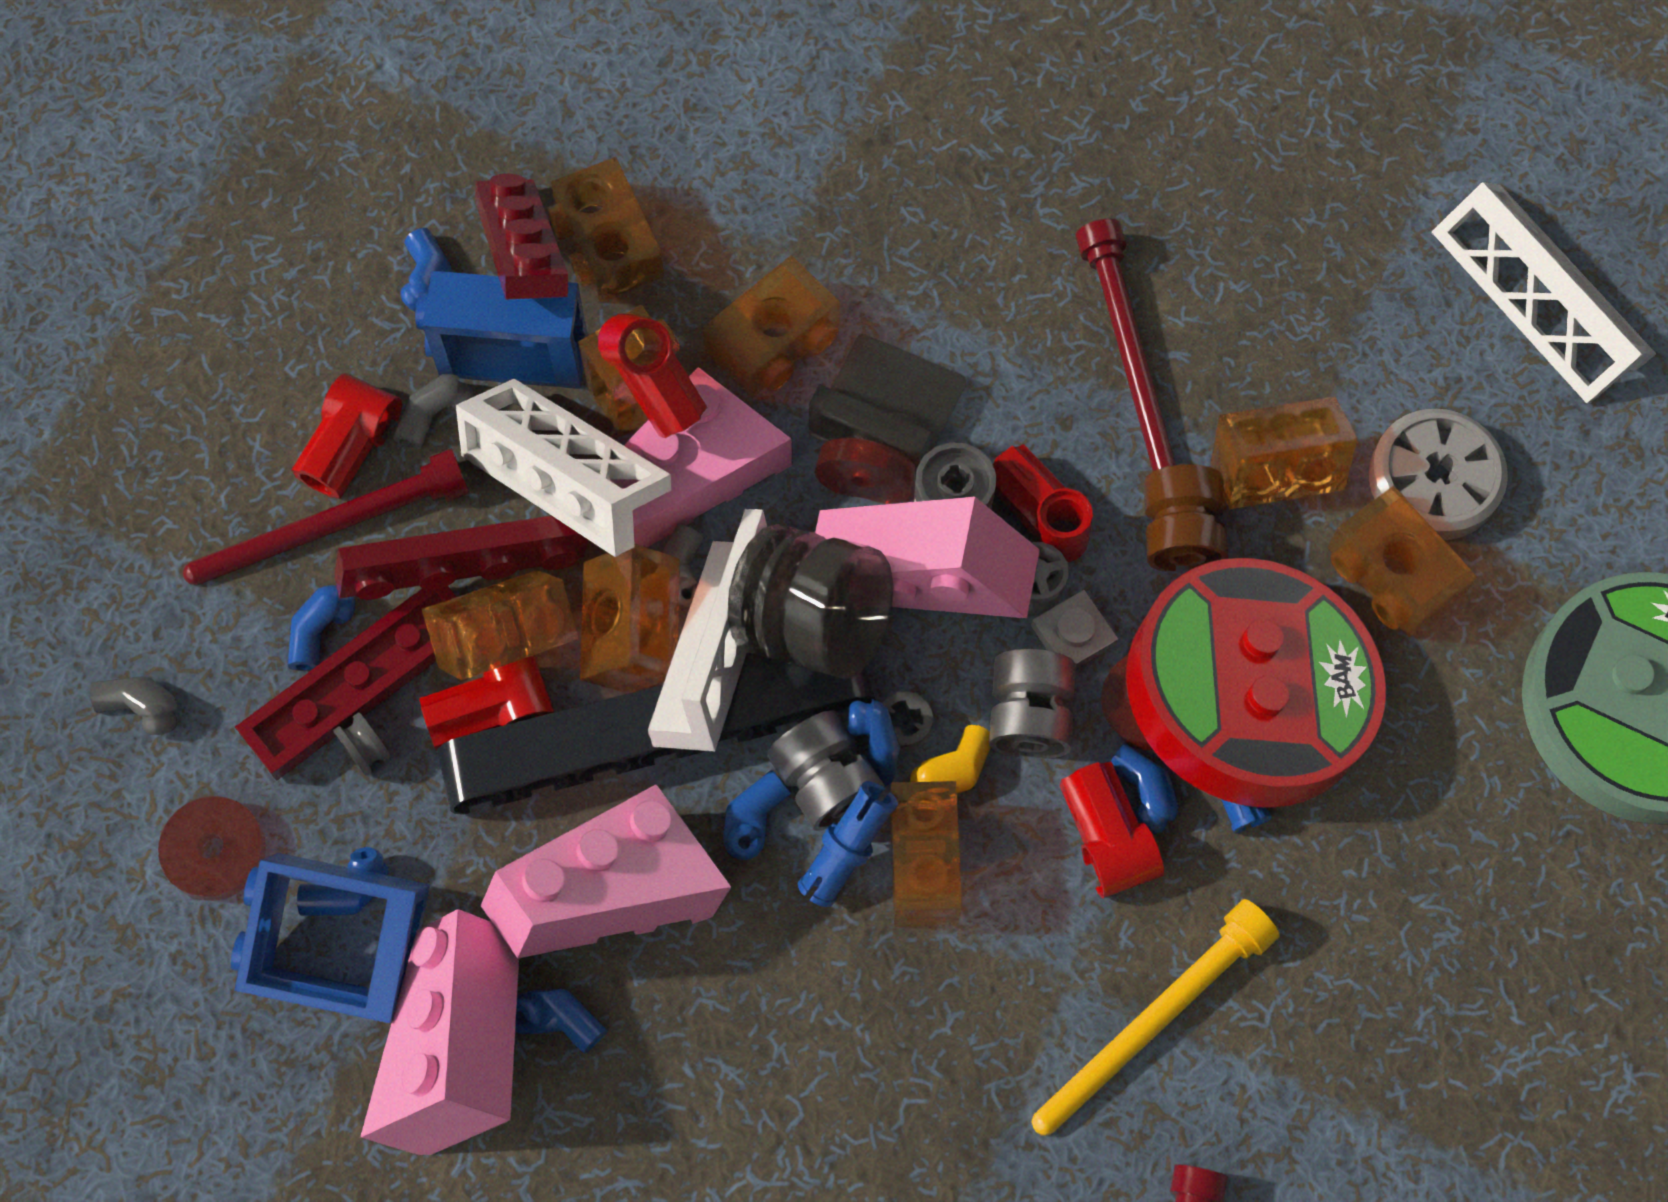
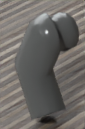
(425, 403)
(684, 545)
(141, 696)

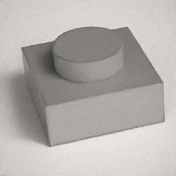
(1075, 629)

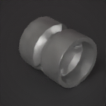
(955, 472)
(1032, 697)
(809, 758)

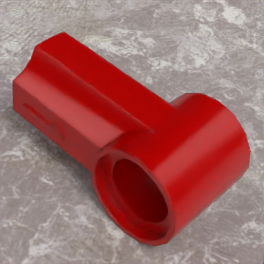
(654, 375)
(351, 424)
(1041, 499)
(495, 700)
(1113, 841)

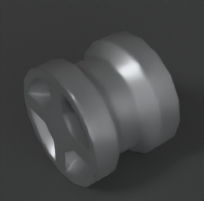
(1050, 565)

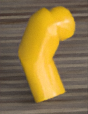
(960, 765)

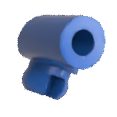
(428, 258)
(310, 622)
(882, 740)
(1153, 785)
(748, 816)
(328, 901)
(558, 1011)

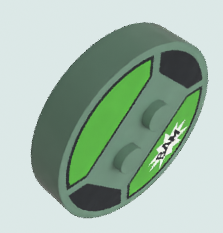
(1602, 695)

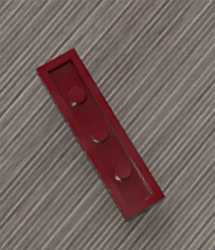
(520, 238)
(448, 556)
(342, 685)

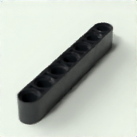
(614, 734)

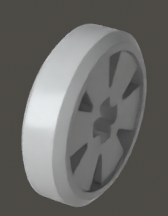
(1458, 444)

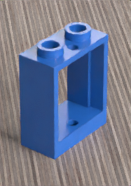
(496, 339)
(256, 948)

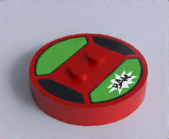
(1255, 682)

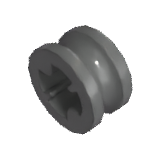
(915, 706)
(362, 744)

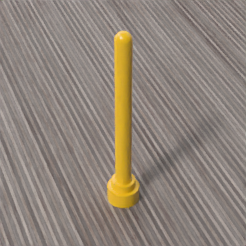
(1245, 933)

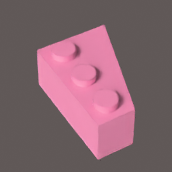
(708, 461)
(944, 554)
(605, 879)
(449, 1040)

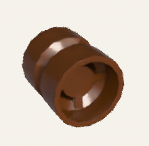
(1184, 512)

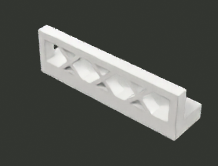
(1558, 274)
(544, 471)
(706, 656)

